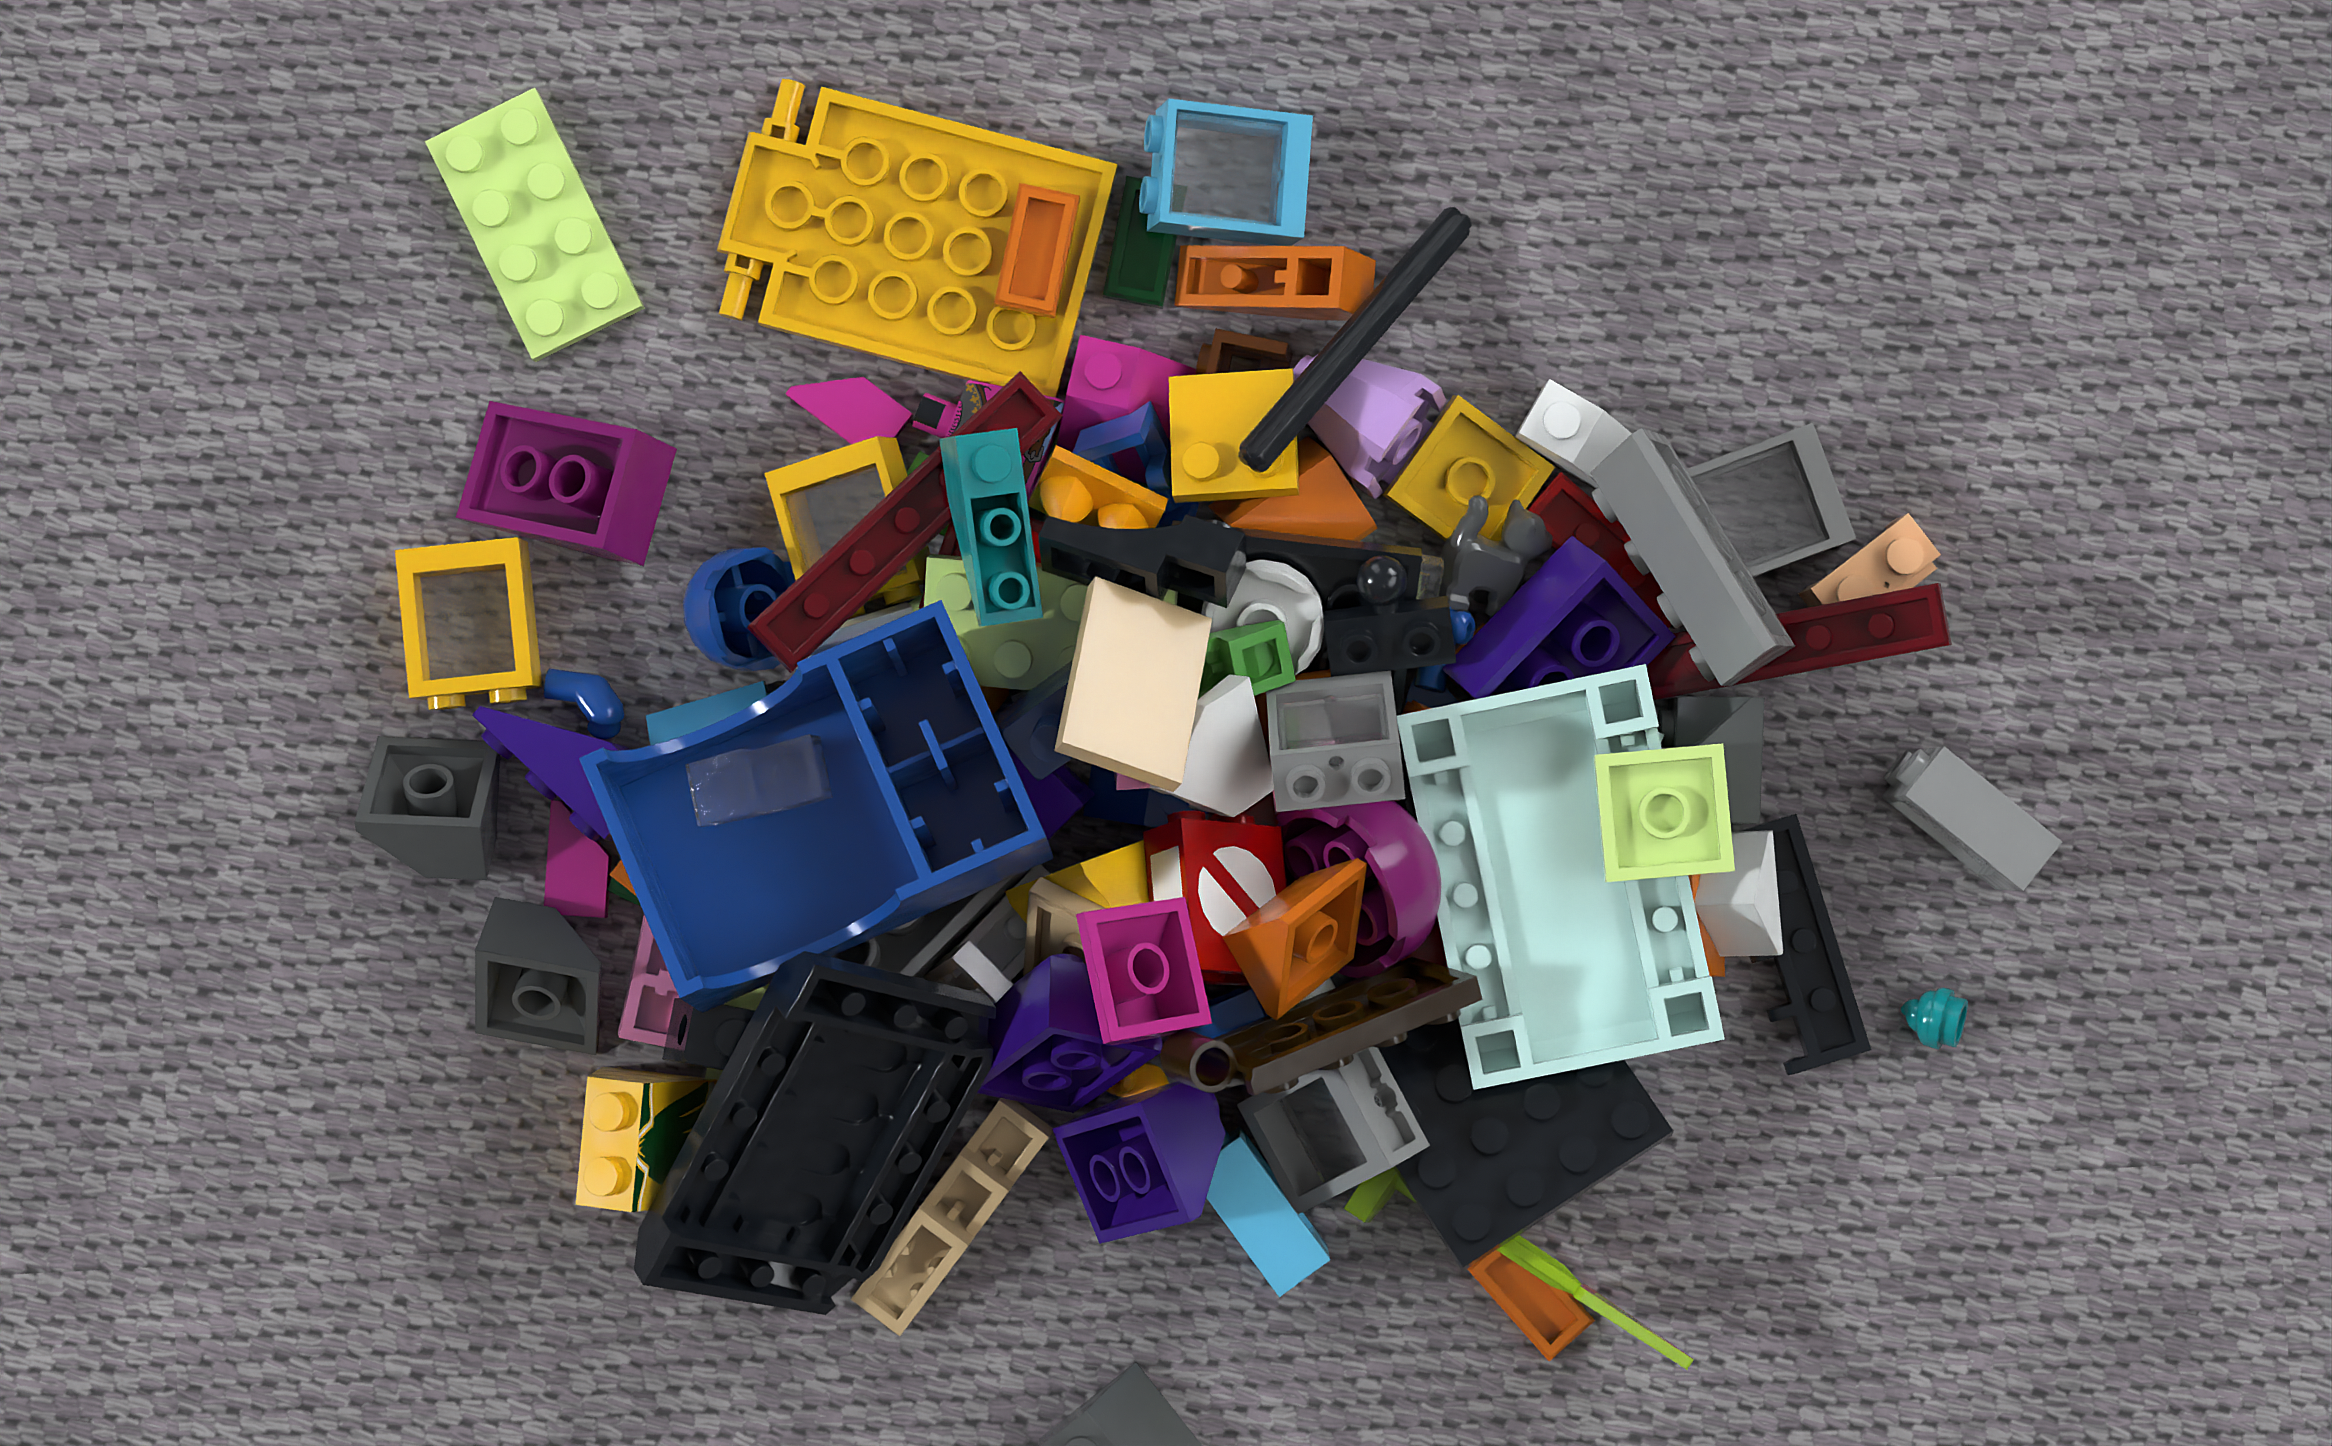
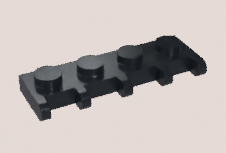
(1811, 960)

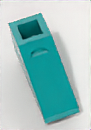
(992, 524)

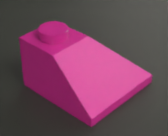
(1114, 382)
(1143, 970)

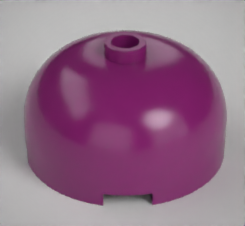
(1400, 877)

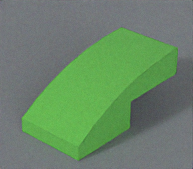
(1249, 651)

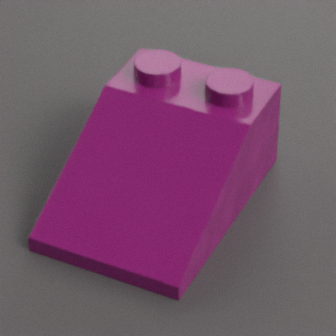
(567, 482)

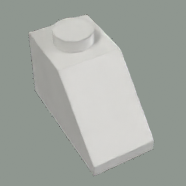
(1570, 431)

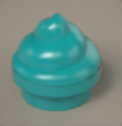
(1937, 1017)

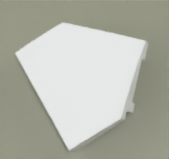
(1226, 752)

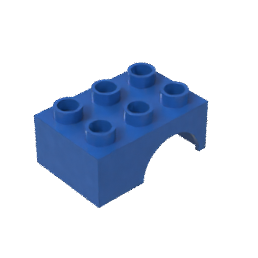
(914, 820)

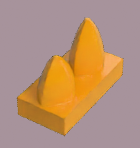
(1093, 496)

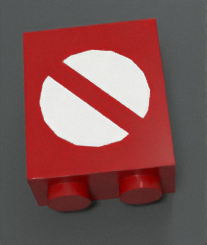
(1222, 872)

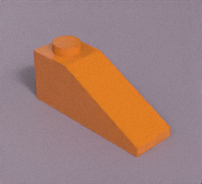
(1275, 280)

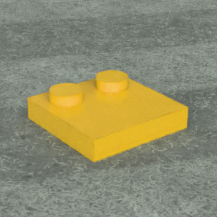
(1206, 429)
(1465, 458)

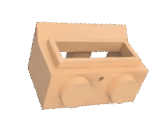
(1887, 564)

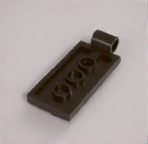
(1321, 1030)

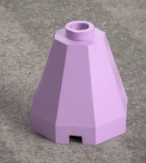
(1374, 420)

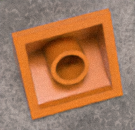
(1323, 508)
(1300, 936)

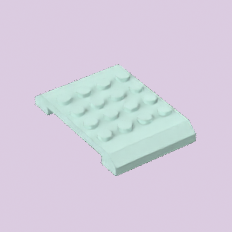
(1561, 958)

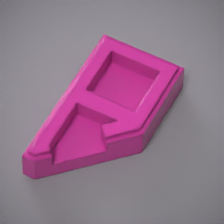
(852, 408)
(575, 868)

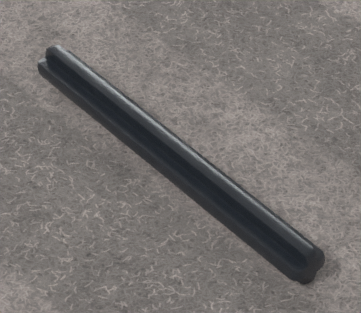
(1354, 340)

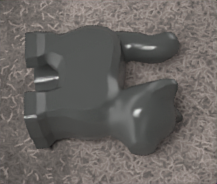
(1487, 565)

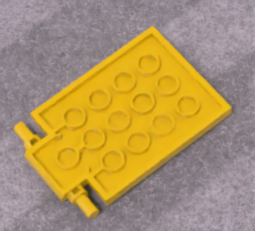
(899, 234)

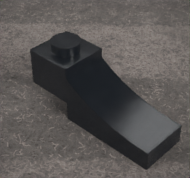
(1189, 558)

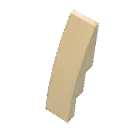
(953, 1214)

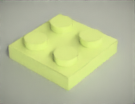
(1664, 812)

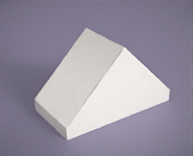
(1743, 904)

